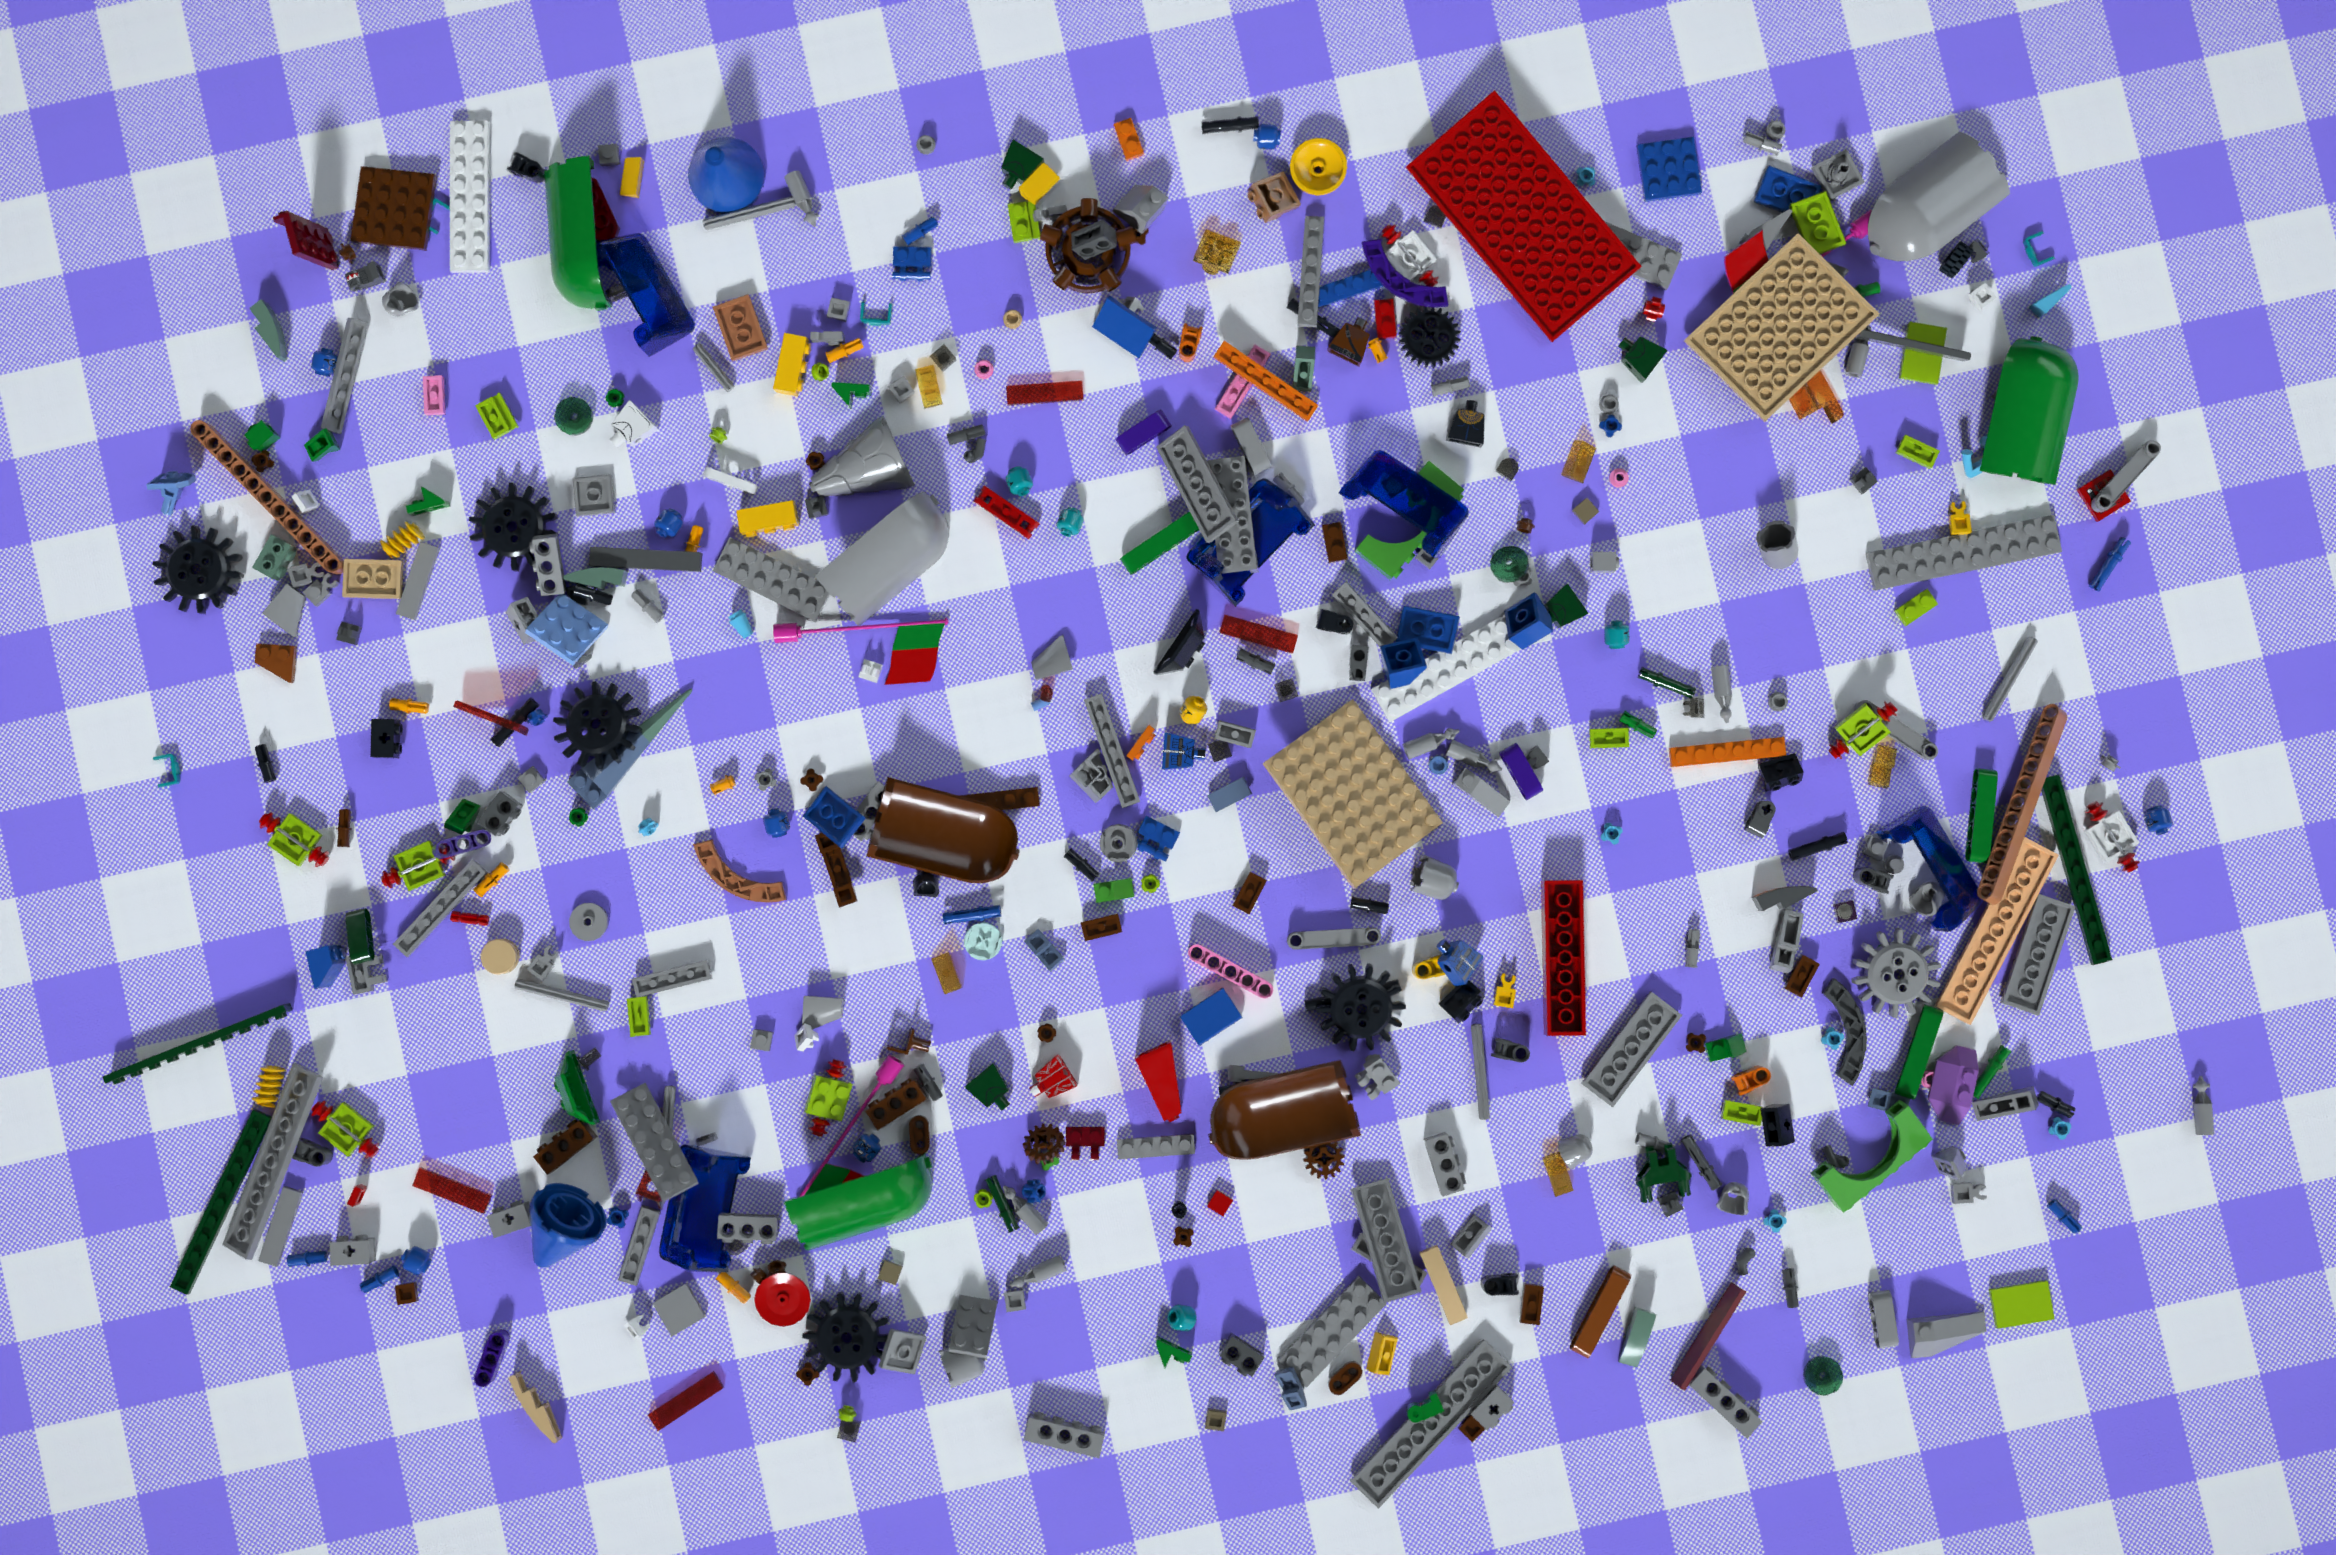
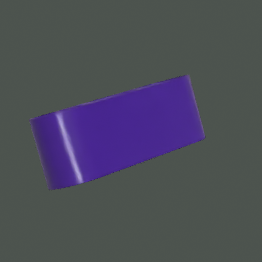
(1143, 432)
(1521, 771)
(452, 844)
(485, 1364)

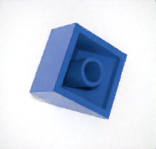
(1528, 621)
(1402, 662)
(325, 964)

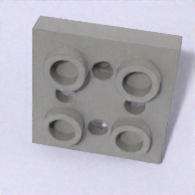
(1844, 171)

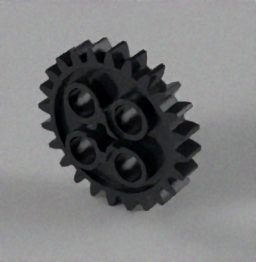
(1443, 327)

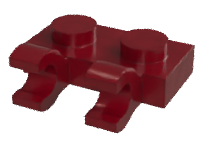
(1085, 1137)

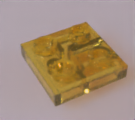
(1216, 252)

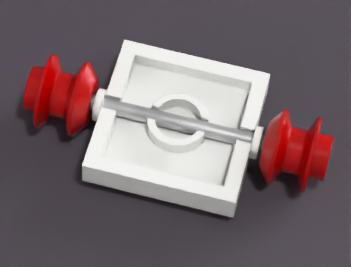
(1410, 256)
(2112, 836)

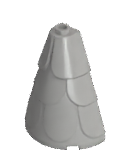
(864, 465)

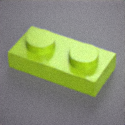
(1917, 451)
(1916, 607)
(1609, 738)
(638, 1016)
(1741, 1112)

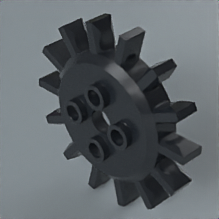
(520, 509)
(215, 573)
(615, 723)
(1347, 996)
(845, 1317)

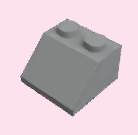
(1141, 206)

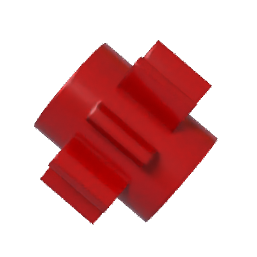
(1653, 309)

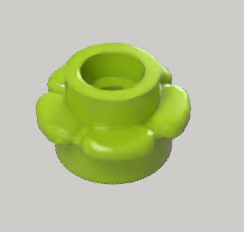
(819, 371)
(718, 435)
(1150, 878)
(983, 1203)
(847, 1413)

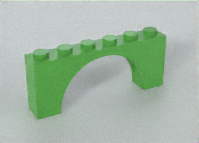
(1391, 556)
(1907, 1139)

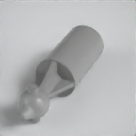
(801, 195)
(1857, 357)
(1722, 689)
(1427, 743)
(1471, 756)
(2203, 1109)
(1026, 1211)
(1041, 1272)

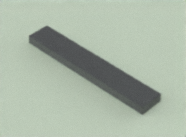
(1914, 345)
(645, 559)

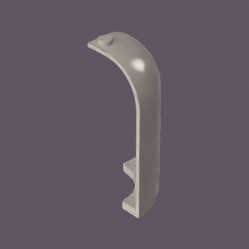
(1935, 200)
(887, 557)

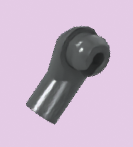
(1834, 1159)
(1742, 1260)

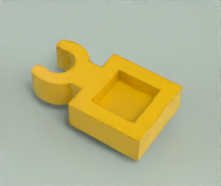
(1959, 522)
(1505, 995)

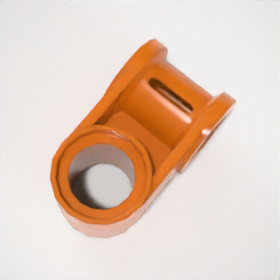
(1189, 339)
(1749, 1079)

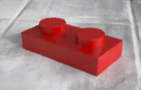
(1385, 319)

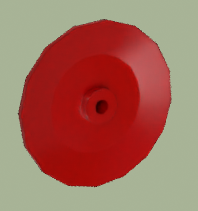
(782, 1299)

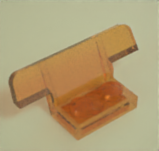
(1815, 396)

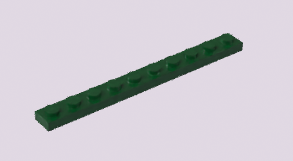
(2075, 870)
(191, 1047)
(221, 1202)

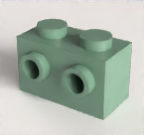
(275, 558)

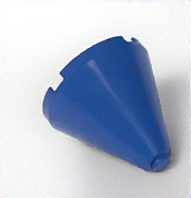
(726, 175)
(563, 1222)

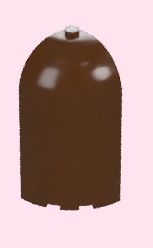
(942, 833)
(1284, 1113)

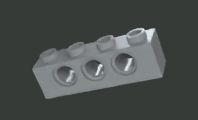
(1747, 1422)
(1071, 1443)

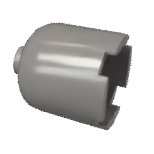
(1778, 544)
(1434, 879)
(961, 1367)

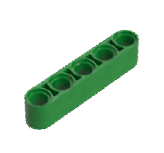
(1159, 543)
(1981, 815)
(1919, 1052)

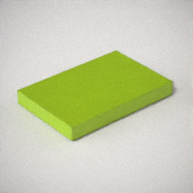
(1818, 223)
(1918, 365)
(2021, 1304)

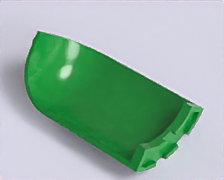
(573, 233)
(2031, 412)
(862, 1203)

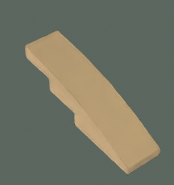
(1443, 1285)
(539, 1413)

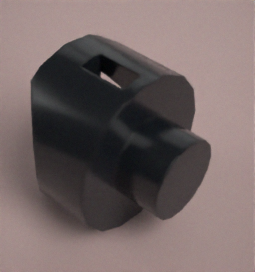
(926, 885)

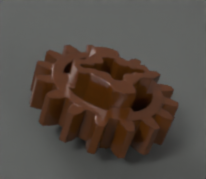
(1045, 1150)
(1324, 1166)

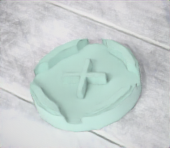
(983, 941)

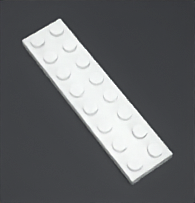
(469, 197)
(1446, 670)

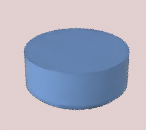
(1438, 765)

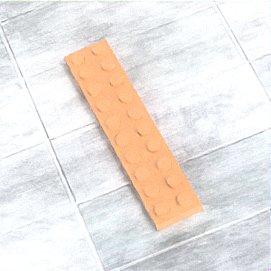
(1995, 934)

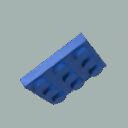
(1669, 169)

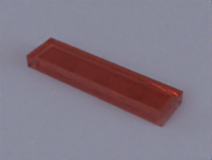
(1044, 393)
(1258, 634)
(491, 717)
(452, 1190)
(685, 1401)

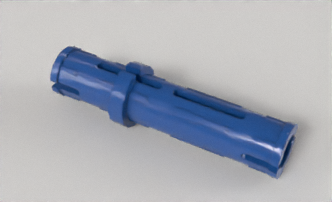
(2110, 563)
(980, 913)

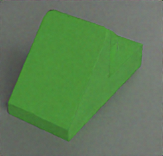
(1113, 890)

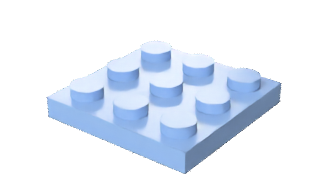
(566, 628)

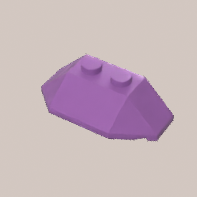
(1954, 1084)

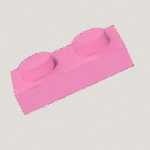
(434, 395)

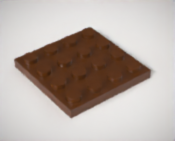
(393, 208)

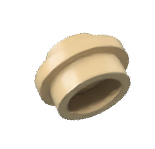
(1012, 319)

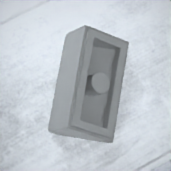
(1235, 734)
(1471, 1236)

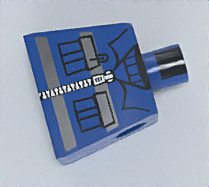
(1180, 752)
(1458, 961)

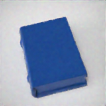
(1211, 1016)

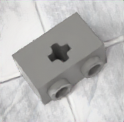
(521, 615)
(499, 1218)
(342, 1255)
(1495, 1397)

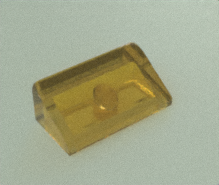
(1578, 461)
(947, 973)

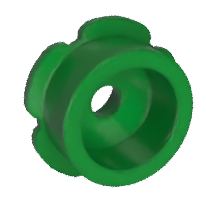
(610, 398)
(573, 817)

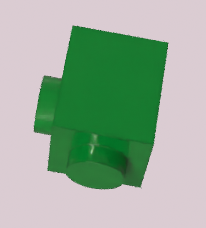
(261, 436)

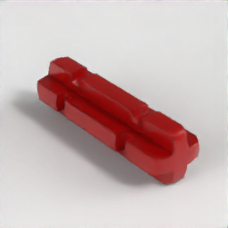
(469, 918)

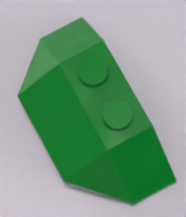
(574, 1090)

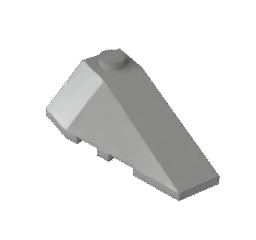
(1939, 1333)

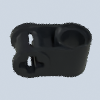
(523, 167)
(1330, 622)
(1504, 1284)

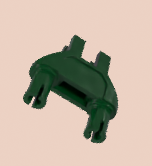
(1661, 1171)

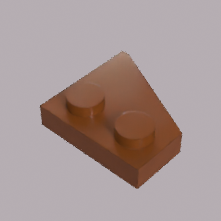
(277, 659)

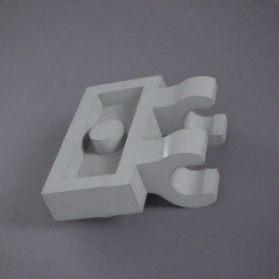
(361, 976)
(1382, 1075)

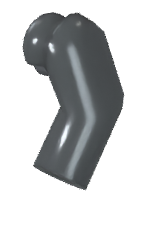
(977, 453)

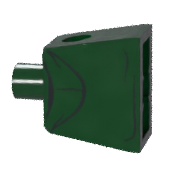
(1019, 164)
(1641, 356)
(1565, 607)
(990, 1087)

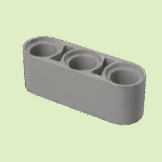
(1251, 446)
(1883, 1319)

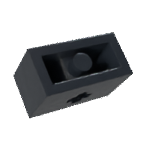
(379, 730)
(1777, 1125)

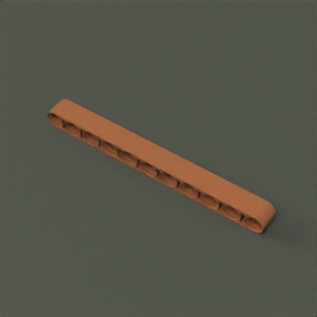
(261, 491)
(2023, 813)

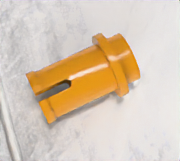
(1377, 350)
(723, 784)

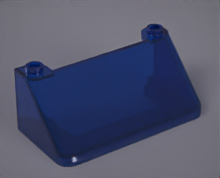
(649, 290)
(1409, 497)
(1274, 520)
(1943, 861)
(692, 1216)

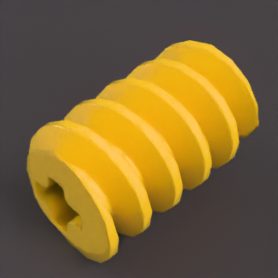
(402, 539)
(268, 1086)

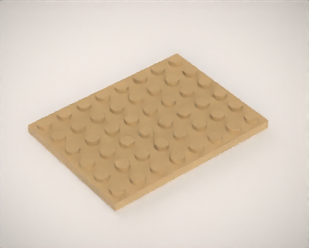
(1781, 327)
(1352, 793)

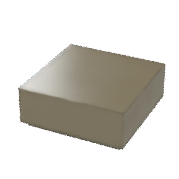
(1585, 511)
(890, 1272)
(1215, 1419)

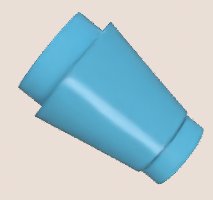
(740, 623)

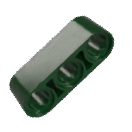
(360, 936)

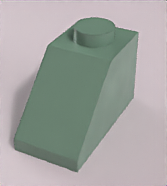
(1303, 368)

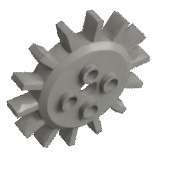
(1883, 962)

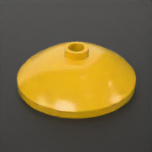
(1318, 154)

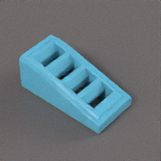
(2043, 305)

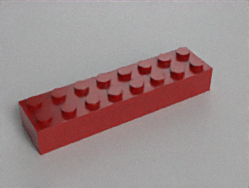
(1563, 958)

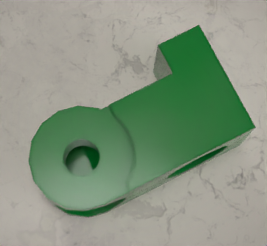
(1425, 1409)

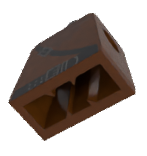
(1350, 342)

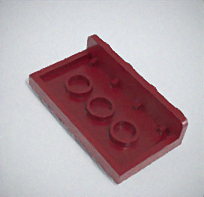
(308, 239)

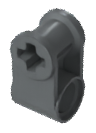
(1759, 820)
(1876, 880)
(1508, 1050)
(308, 1152)

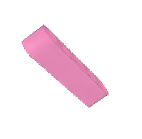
(1223, 964)

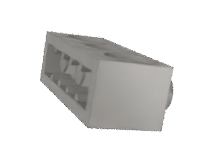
(552, 555)
(871, 800)
(1443, 1174)
(757, 1221)

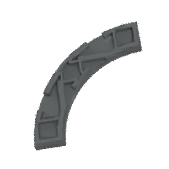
(1854, 1031)

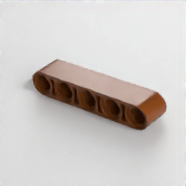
(1600, 1311)

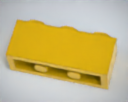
(792, 364)
(767, 518)

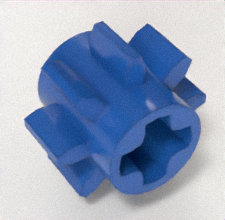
(1034, 1191)

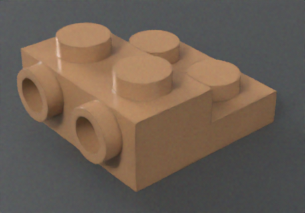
(1273, 197)

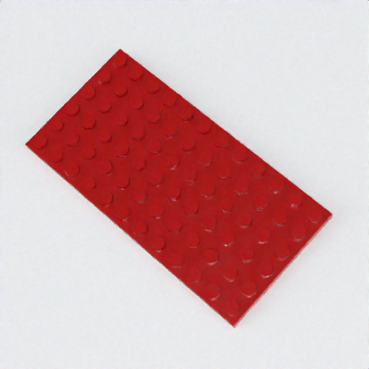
(1523, 216)

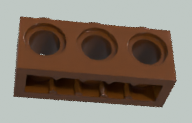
(892, 1113)
(560, 1155)

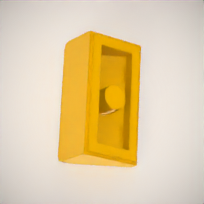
(632, 177)
(1038, 183)
(1382, 1353)

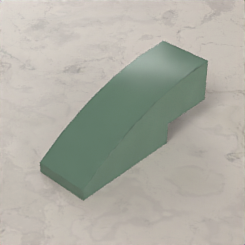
(270, 329)
(598, 577)
(1637, 1337)

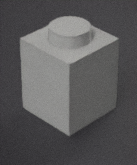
(1603, 562)

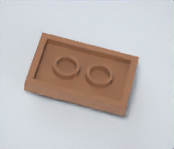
(740, 327)

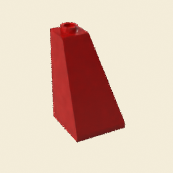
(1160, 1076)

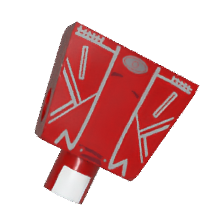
(1053, 1078)

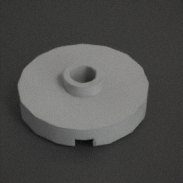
(1109, 844)
(598, 918)

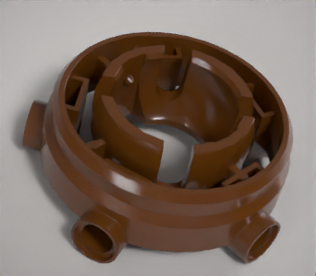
(1066, 276)

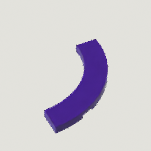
(1397, 283)

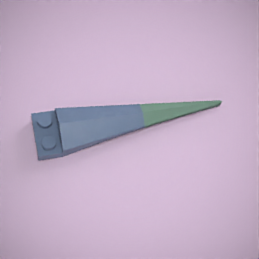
(597, 784)

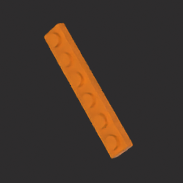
(1265, 381)
(1727, 752)

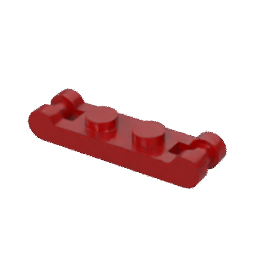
(1006, 512)

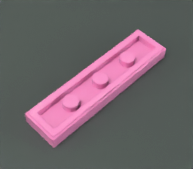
(1239, 386)

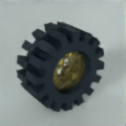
(1956, 259)

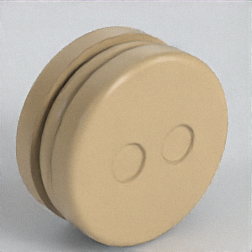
(500, 956)

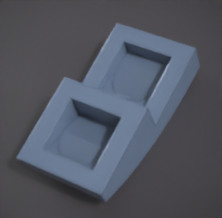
(1229, 794)
(1044, 950)
(1884, 1100)
(1292, 1389)

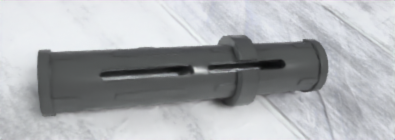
(1699, 1159)

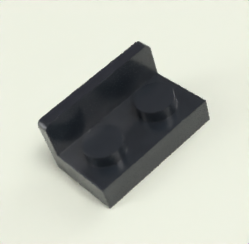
(1781, 772)
(1462, 1001)

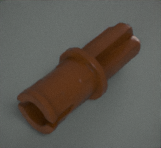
(344, 828)

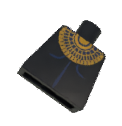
(1467, 426)

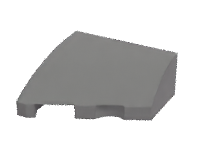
(286, 609)
(1052, 660)
(1092, 777)
(821, 1010)

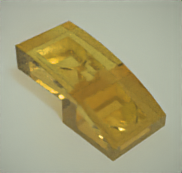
(928, 386)
(1881, 766)
(1557, 1174)

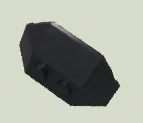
(1184, 647)

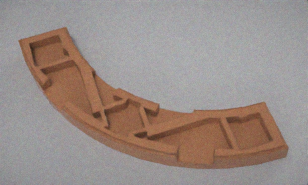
(732, 881)

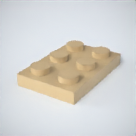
(372, 579)

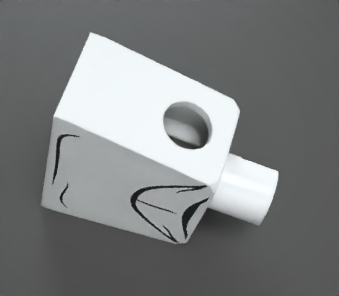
(631, 426)

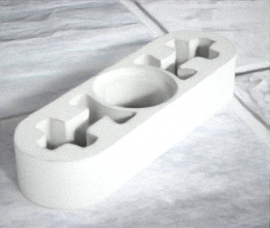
(730, 481)

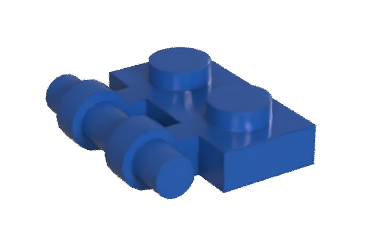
(912, 258)
(1159, 833)

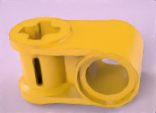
(1432, 968)

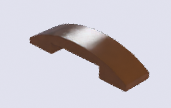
(837, 870)

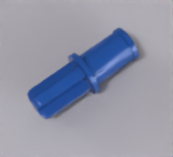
(920, 230)
(2064, 1216)
(307, 1258)
(379, 1279)

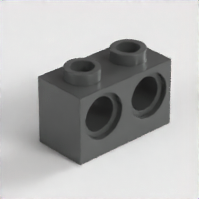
(1093, 239)
(496, 809)
(1244, 1351)

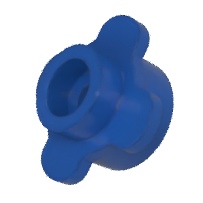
(1616, 426)
(536, 717)
(612, 1220)

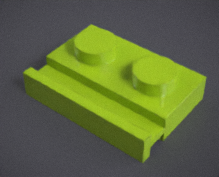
(1022, 222)
(497, 416)

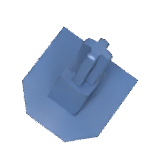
(171, 487)

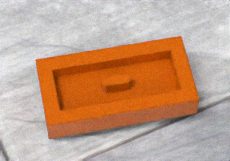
(1128, 139)
(1137, 751)

